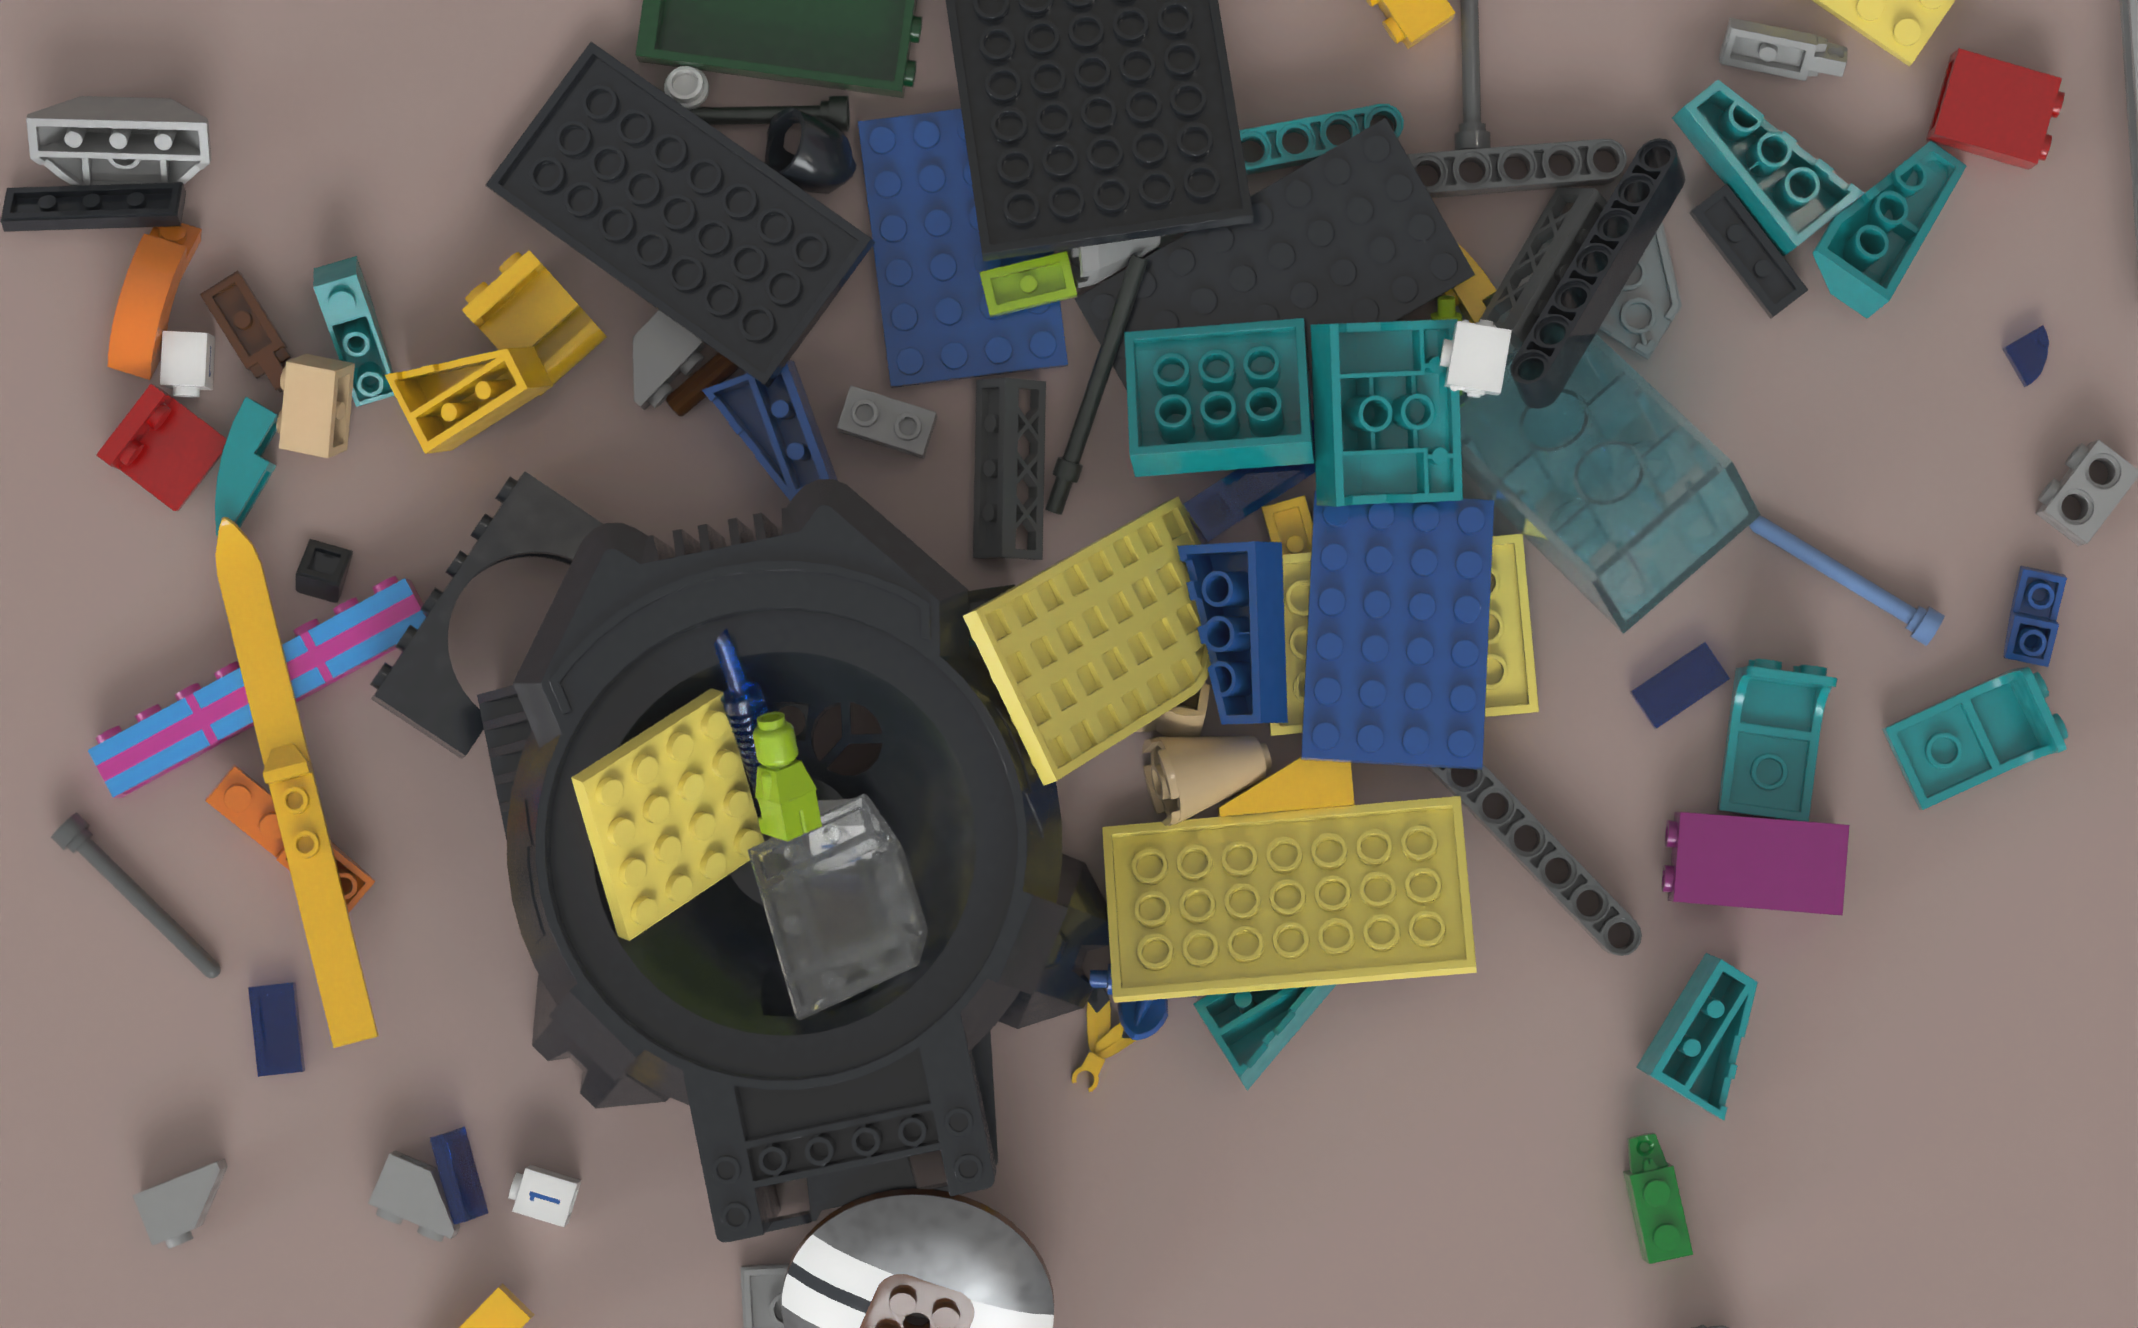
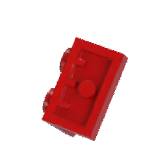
(163, 447)

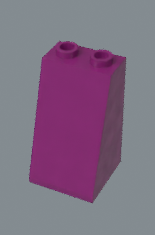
(1756, 863)

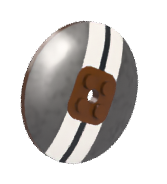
(921, 1256)

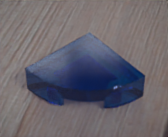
(2028, 355)

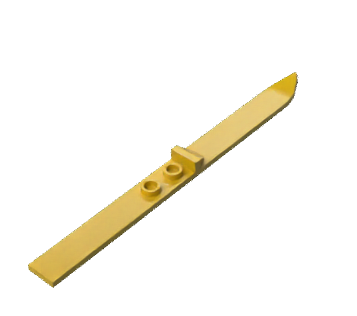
(293, 788)

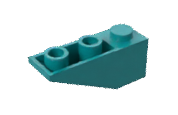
(354, 327)

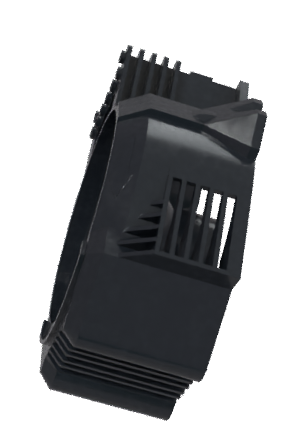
(700, 997)

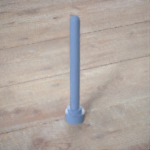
(1919, 621)

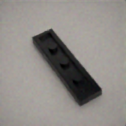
(93, 207)

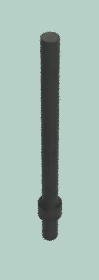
(1068, 467)

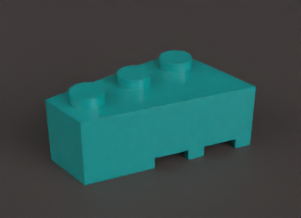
(1258, 1024)
(1703, 1035)

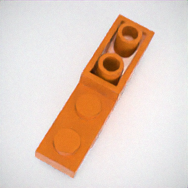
(253, 811)

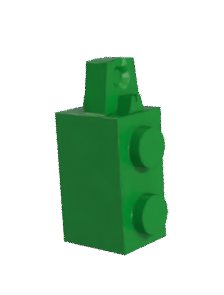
(1655, 1201)

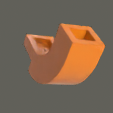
(148, 298)

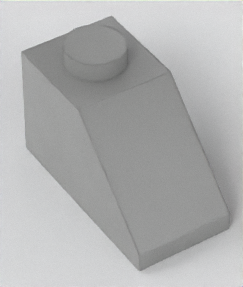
(179, 1204)

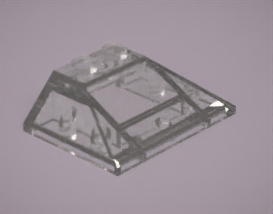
(840, 906)

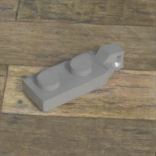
(1780, 51)

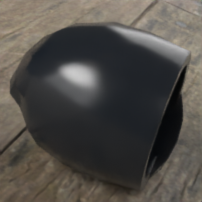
(822, 158)

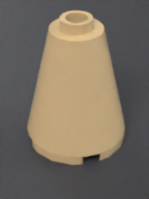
(1201, 771)

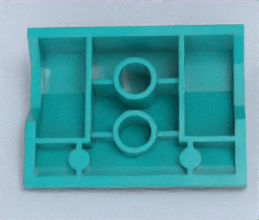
(1384, 414)

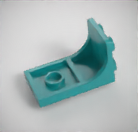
(1976, 736)
(1773, 739)

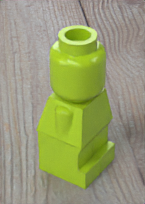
(782, 782)

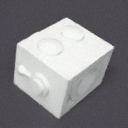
(1476, 358)

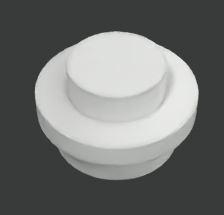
(687, 86)

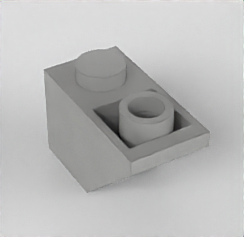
(659, 355)
(413, 1193)

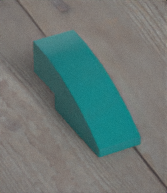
(242, 467)

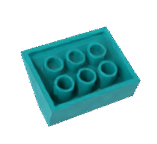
(1218, 397)

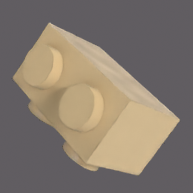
(315, 405)

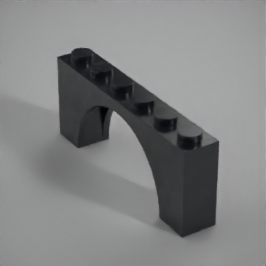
(422, 680)

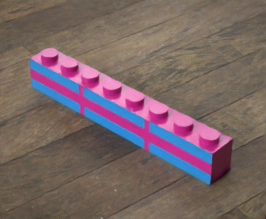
(221, 710)

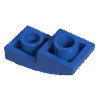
(2034, 616)

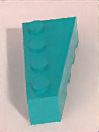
(1765, 168)

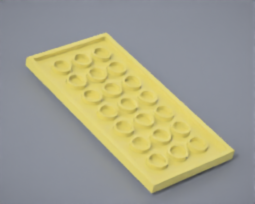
(1288, 899)

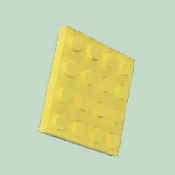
(668, 814)

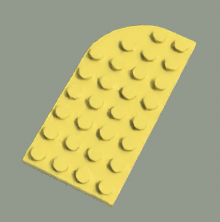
(1096, 642)

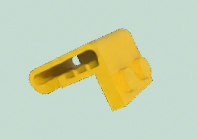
(533, 311)

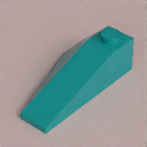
(1881, 232)

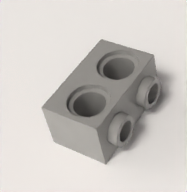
(887, 422)
(2095, 499)

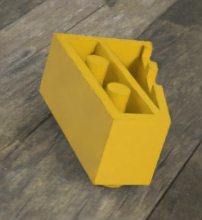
(467, 395)

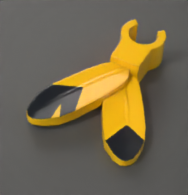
(1101, 1040)

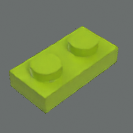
(1028, 284)

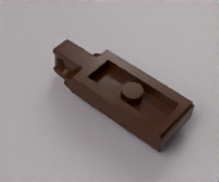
(247, 327)

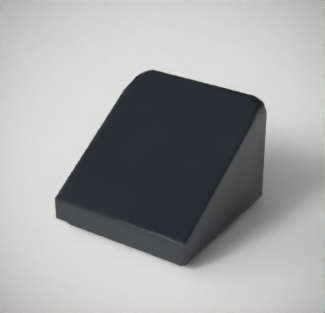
(323, 571)

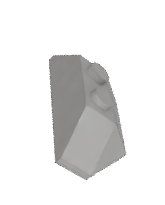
(119, 140)

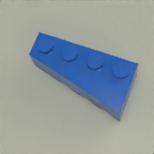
(1242, 626)

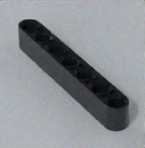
(1597, 273)

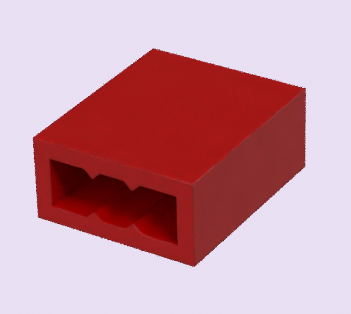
(1996, 109)

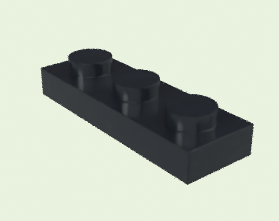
(1748, 251)

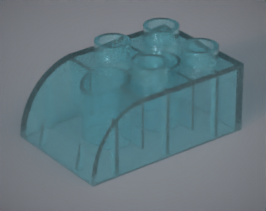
(1606, 482)

